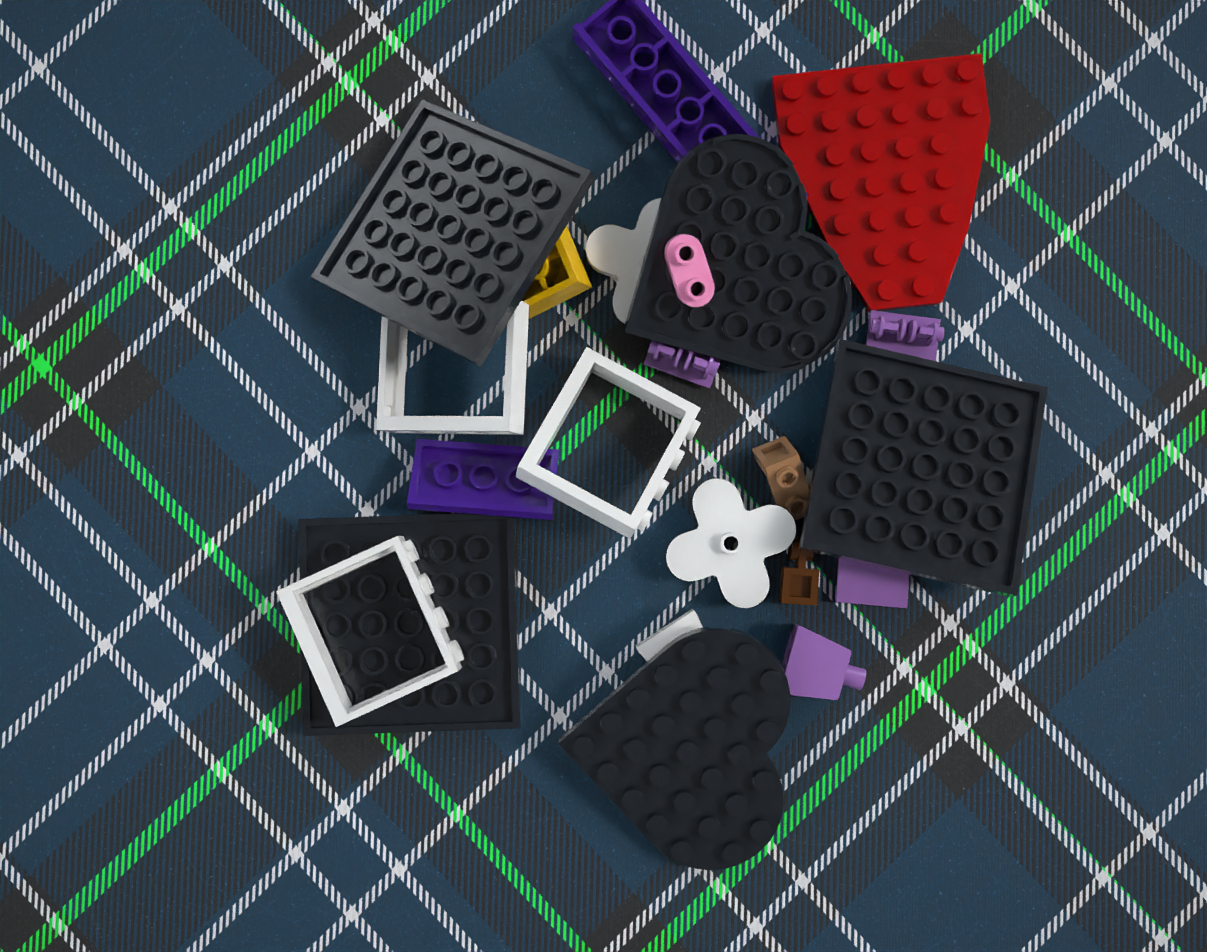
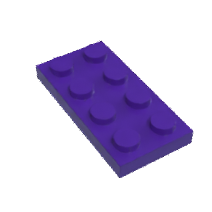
(476, 480)

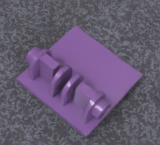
(905, 334)
(682, 363)
(871, 585)

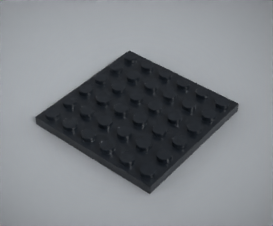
(453, 230)
(925, 468)
(383, 637)

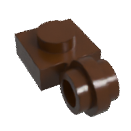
(799, 583)

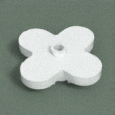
(621, 254)
(740, 570)

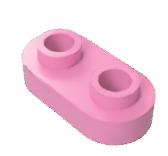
(689, 271)

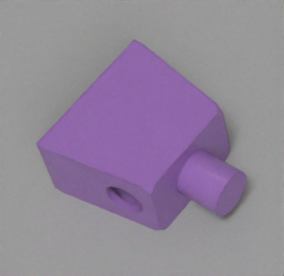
(818, 666)

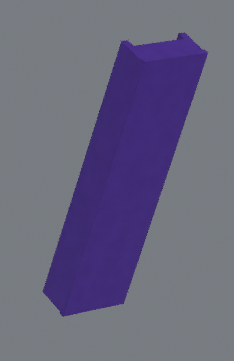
(657, 77)

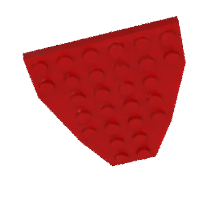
(889, 168)

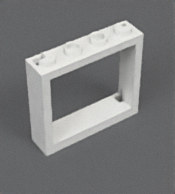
(392, 386)
(574, 496)
(317, 652)

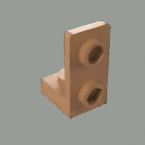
(784, 475)

